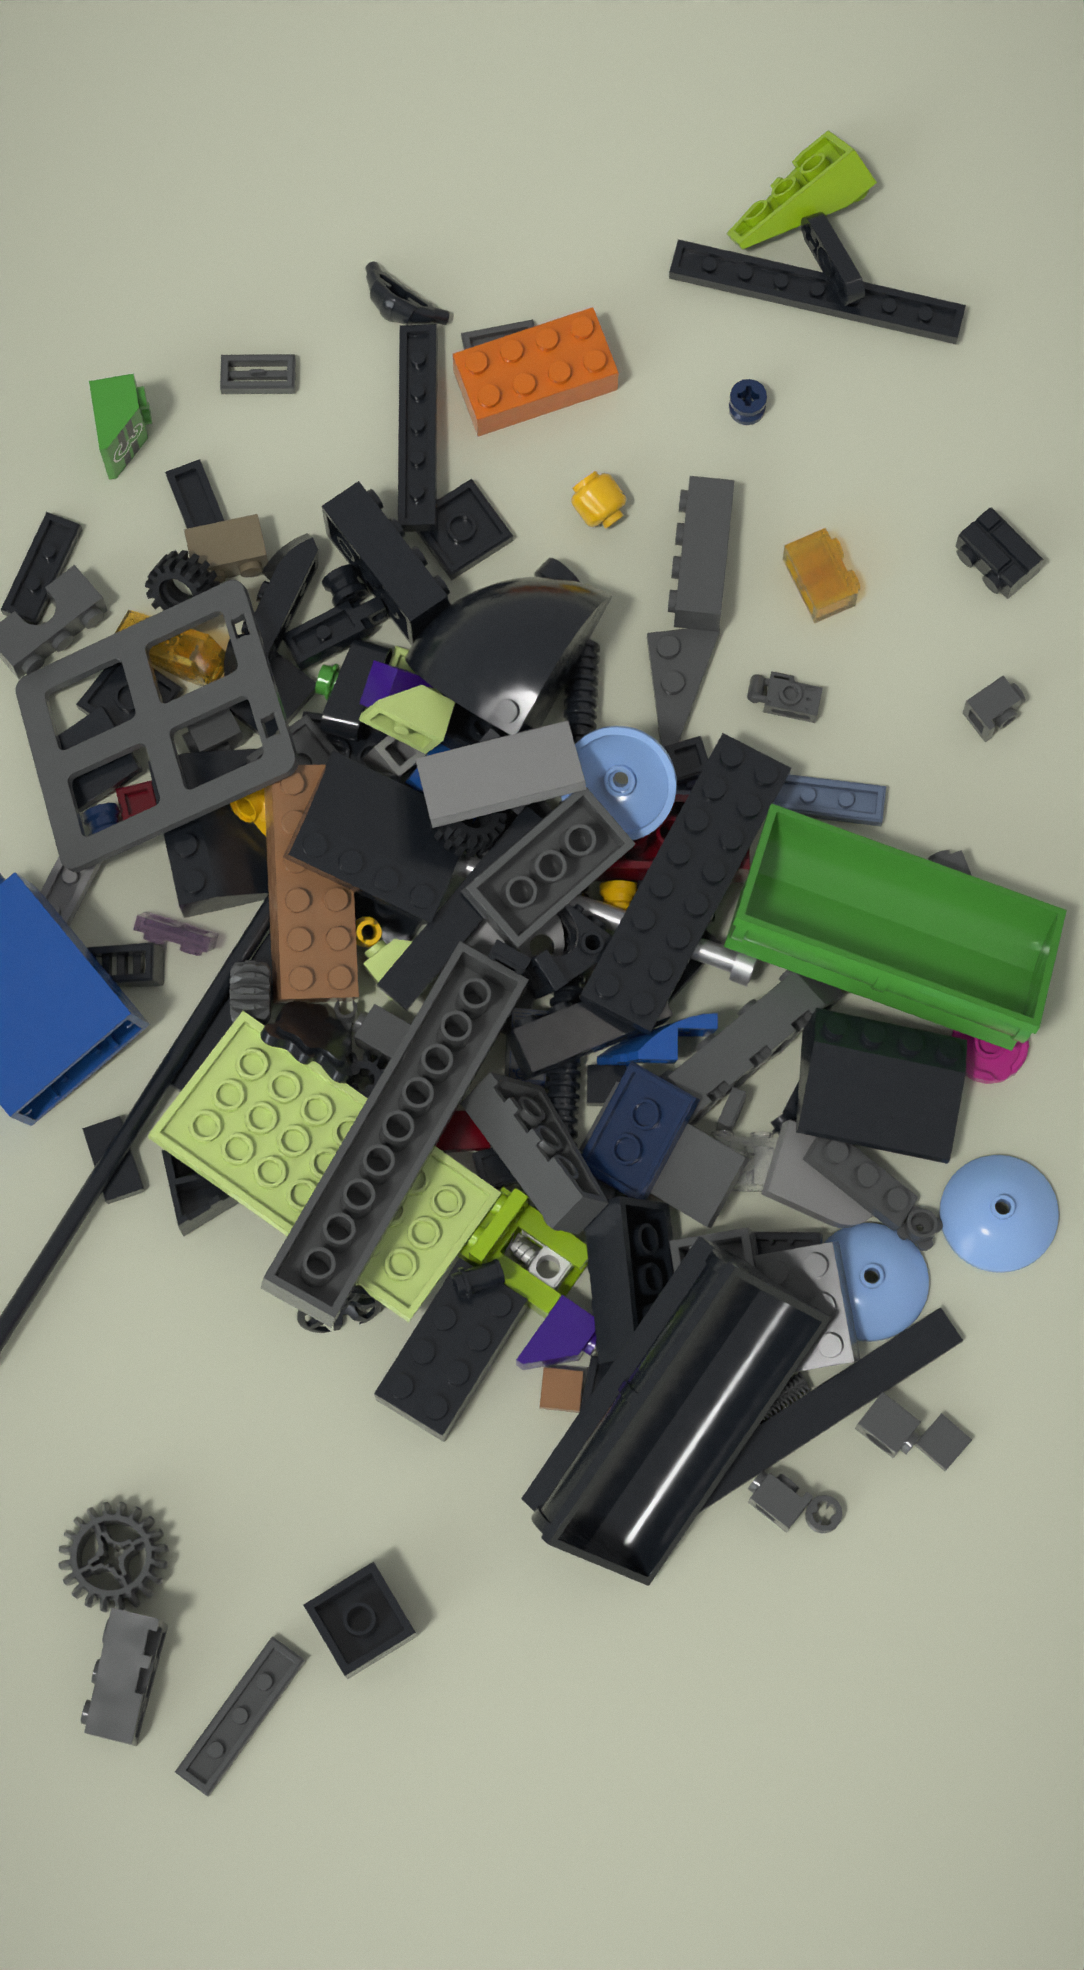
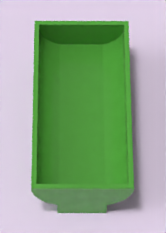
(897, 929)

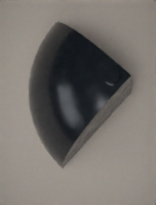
(509, 647)

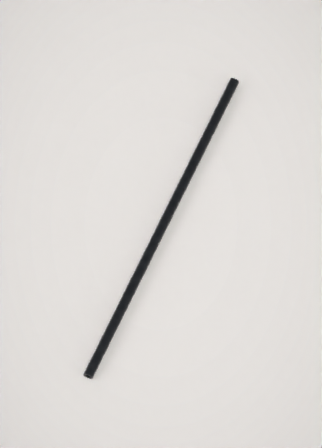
(131, 1127)

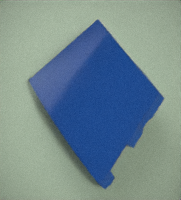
(662, 1043)

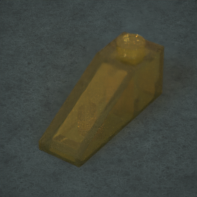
(188, 655)

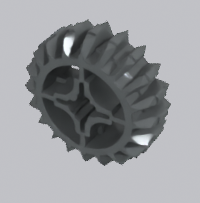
(96, 1564)

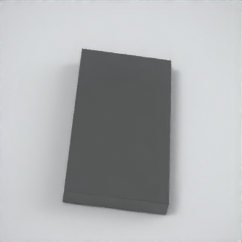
(696, 1174)

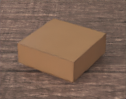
(561, 1390)

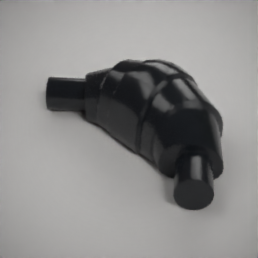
(398, 302)

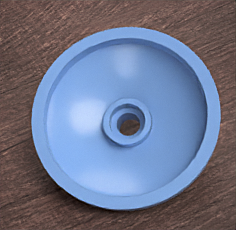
(652, 781)
(993, 1239)
(903, 1283)

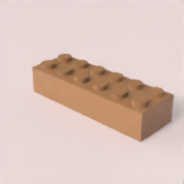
(308, 913)

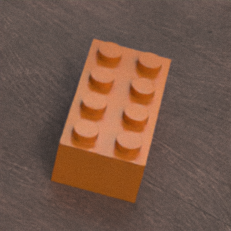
(535, 371)

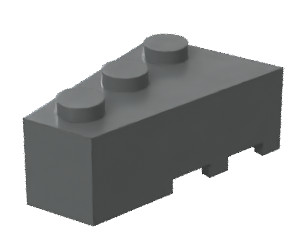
(124, 1676)

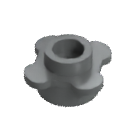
(929, 1223)

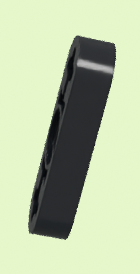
(832, 258)

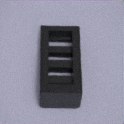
(153, 963)

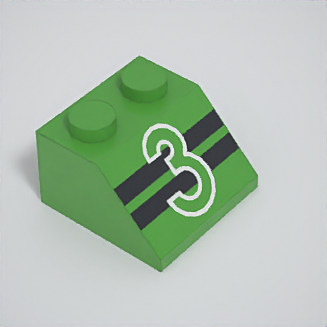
(120, 420)

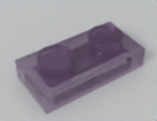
(191, 938)

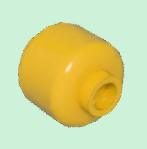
(598, 500)

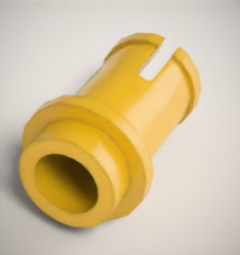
(377, 931)

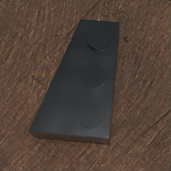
(193, 1196)

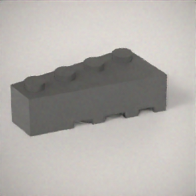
(536, 1150)

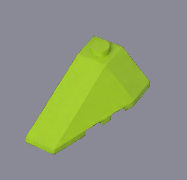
(824, 180)

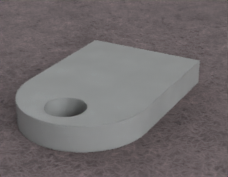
(804, 1188)

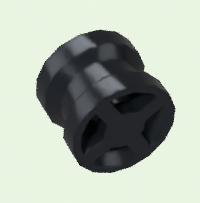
(344, 585)

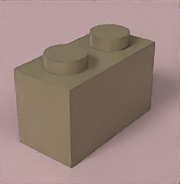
(229, 547)

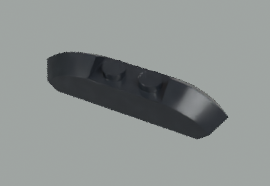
(289, 576)

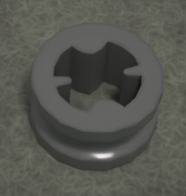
(834, 1520)

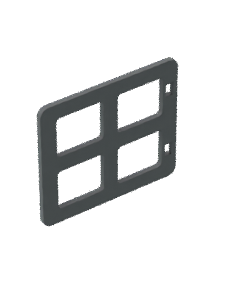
(154, 727)

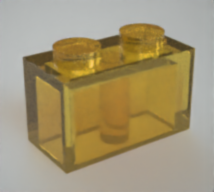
(821, 575)

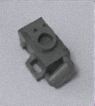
(785, 696)

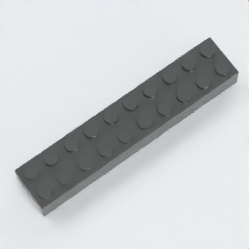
(394, 1135)

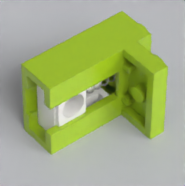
(498, 1231)

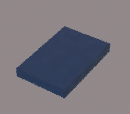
(638, 1131)

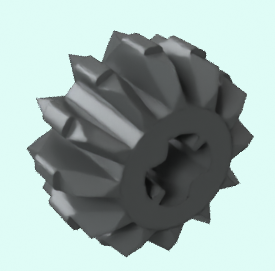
(250, 990)

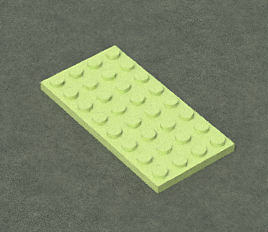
(270, 1130)

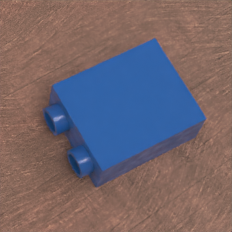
(56, 1006)

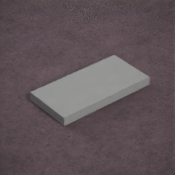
(500, 774)

